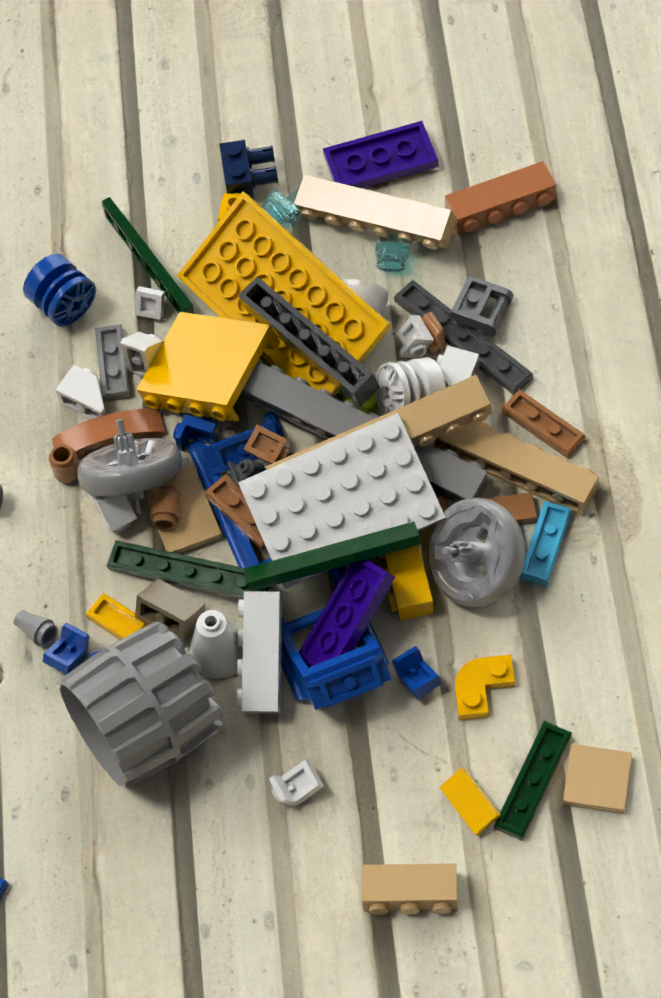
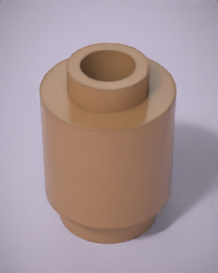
(64, 463)
(165, 507)

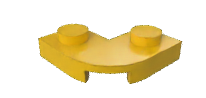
(476, 678)

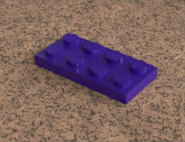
(381, 156)
(347, 612)

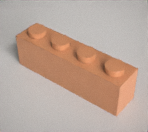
(501, 197)

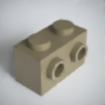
(169, 606)

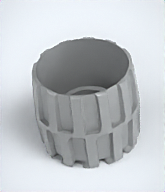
(141, 704)

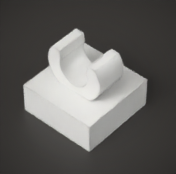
(149, 303)

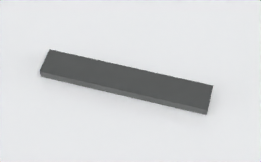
(492, 358)

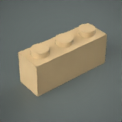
(409, 888)

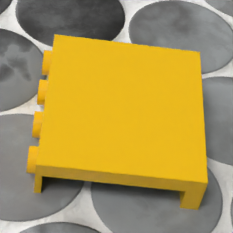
(205, 365)

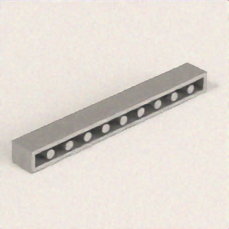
(329, 417)

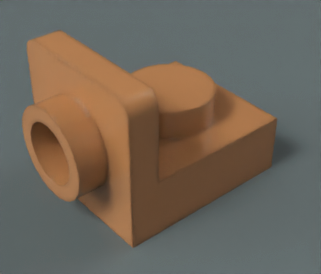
(267, 445)

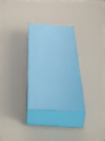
(545, 543)

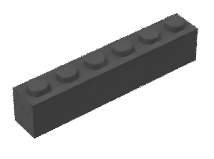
(309, 342)

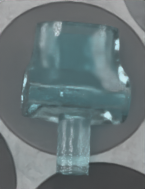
(281, 207)
(392, 254)

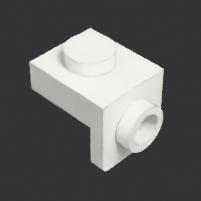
(414, 337)
(296, 784)

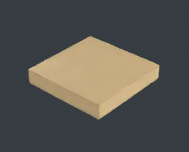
(597, 778)

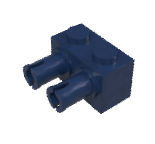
(238, 163)

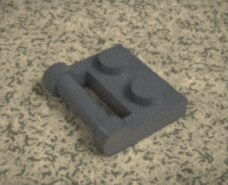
(473, 301)

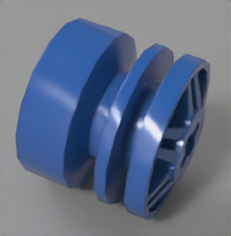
(59, 289)

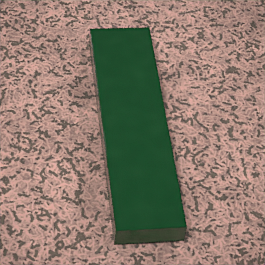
(533, 780)

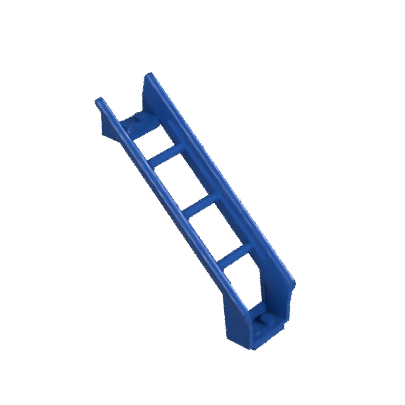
(324, 682)

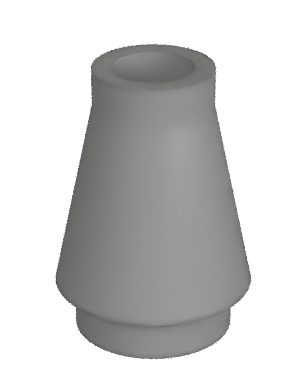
(37, 628)

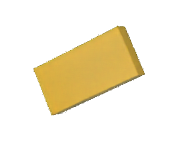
(114, 617)
(470, 801)

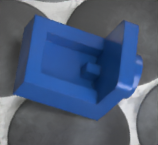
(195, 428)
(68, 650)
(415, 673)

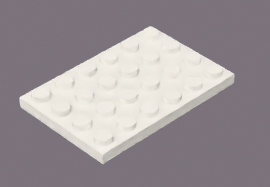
(342, 492)

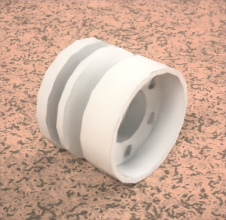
(407, 382)

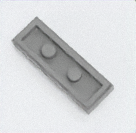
(112, 363)

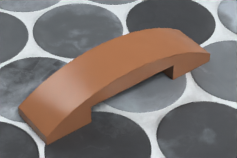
(102, 429)

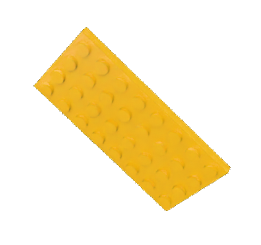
(255, 245)

